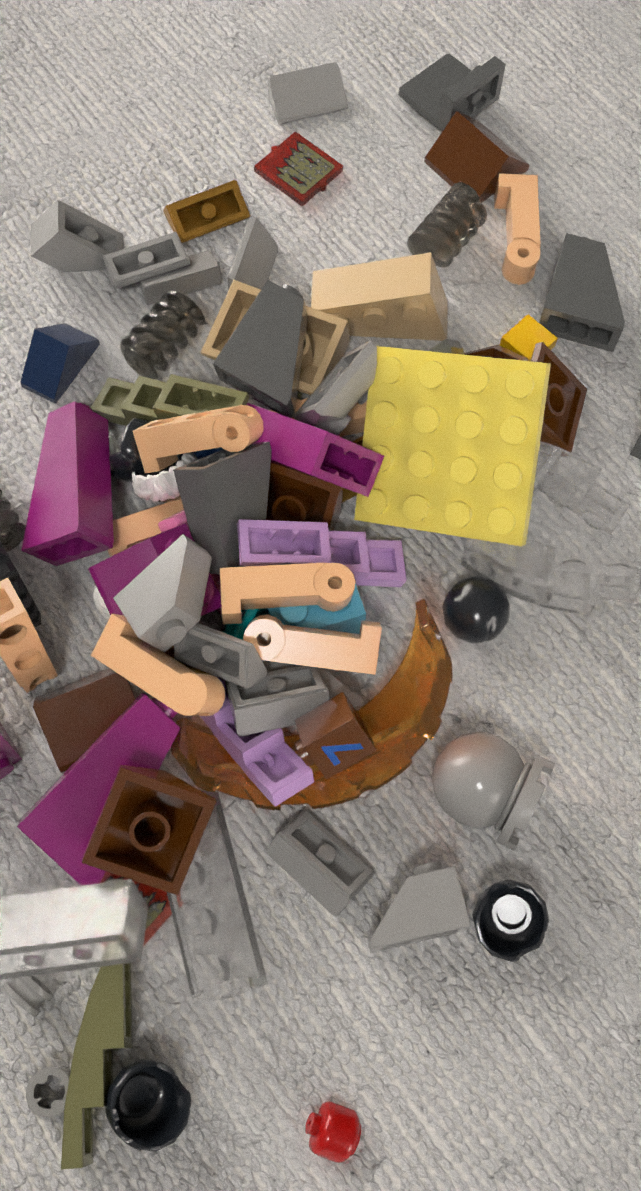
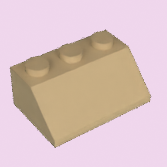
(324, 338)

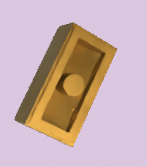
(207, 211)

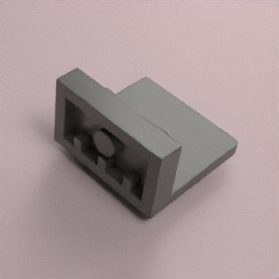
(453, 87)

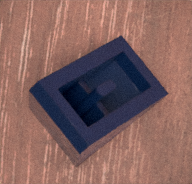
(56, 359)

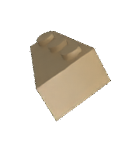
(385, 298)

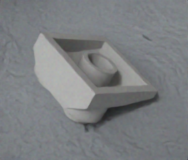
(341, 390)

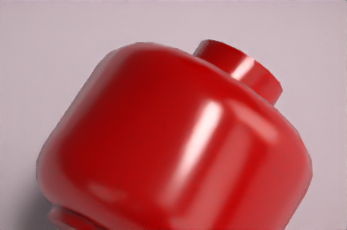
(333, 1132)

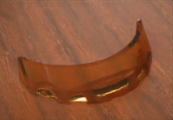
(397, 719)

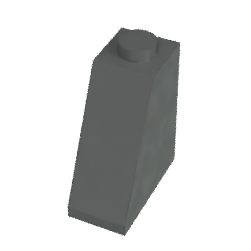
(584, 296)
(267, 349)
(219, 493)

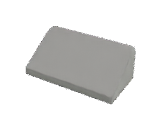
(307, 92)
(254, 256)
(145, 260)
(201, 274)
(221, 656)
(276, 699)
(320, 862)

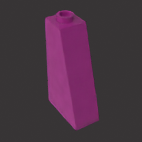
(319, 452)
(72, 489)
(71, 807)

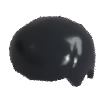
(128, 459)
(476, 609)
(510, 919)
(147, 1105)

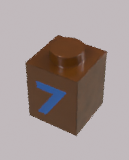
(333, 736)

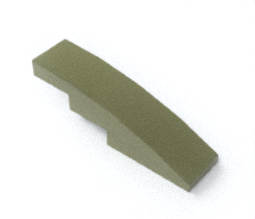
(158, 400)
(103, 1029)

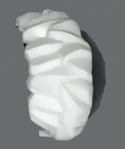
(160, 485)

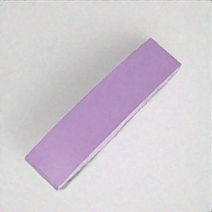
(311, 542)
(262, 756)

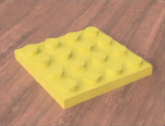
(454, 443)

